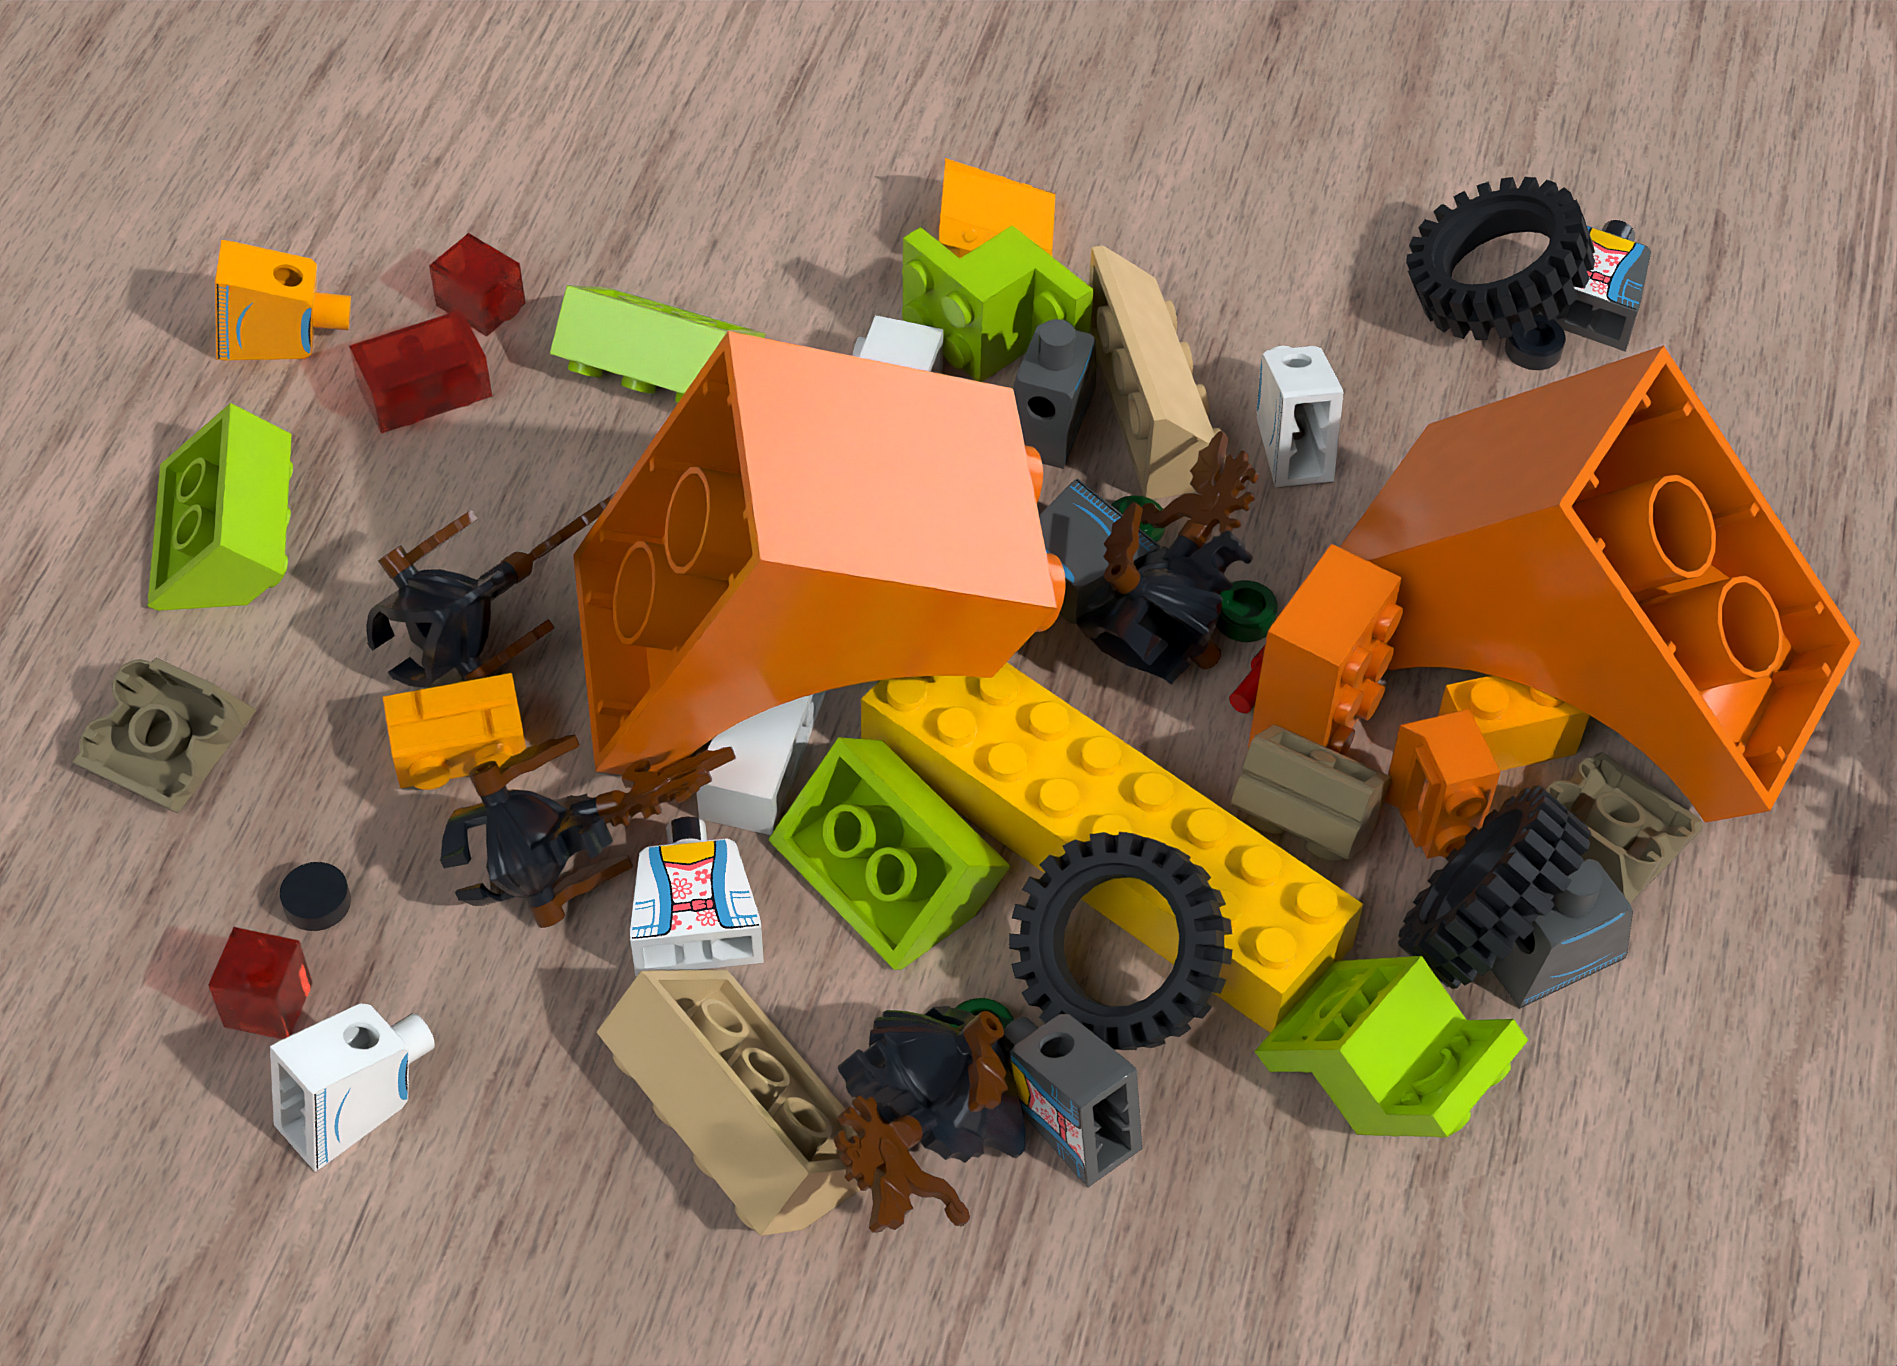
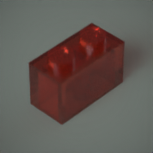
(421, 371)

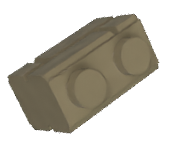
(1310, 793)

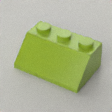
(636, 338)
(222, 515)
(887, 851)

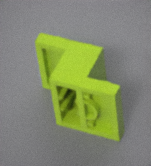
(989, 297)
(1392, 1048)

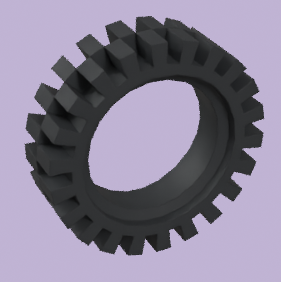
(1518, 296)
(1495, 886)
(1198, 923)

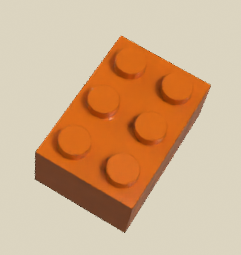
(1329, 651)

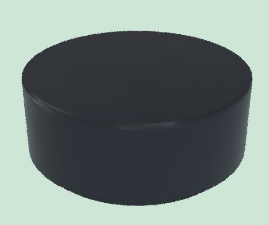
(1538, 347)
(315, 896)

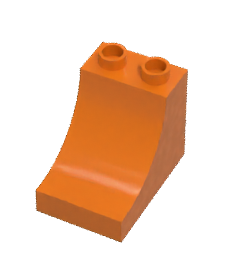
(804, 538)
(1620, 565)

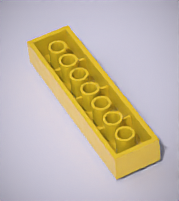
(1051, 775)

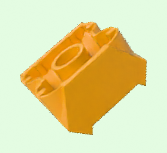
(985, 204)

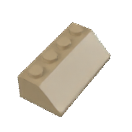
(1147, 375)
(733, 1095)

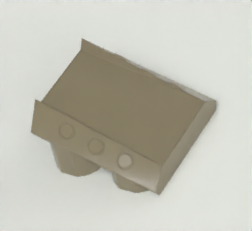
(161, 732)
(1630, 822)

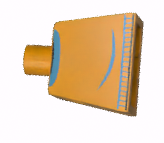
(271, 304)

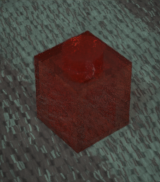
(479, 283)
(260, 983)

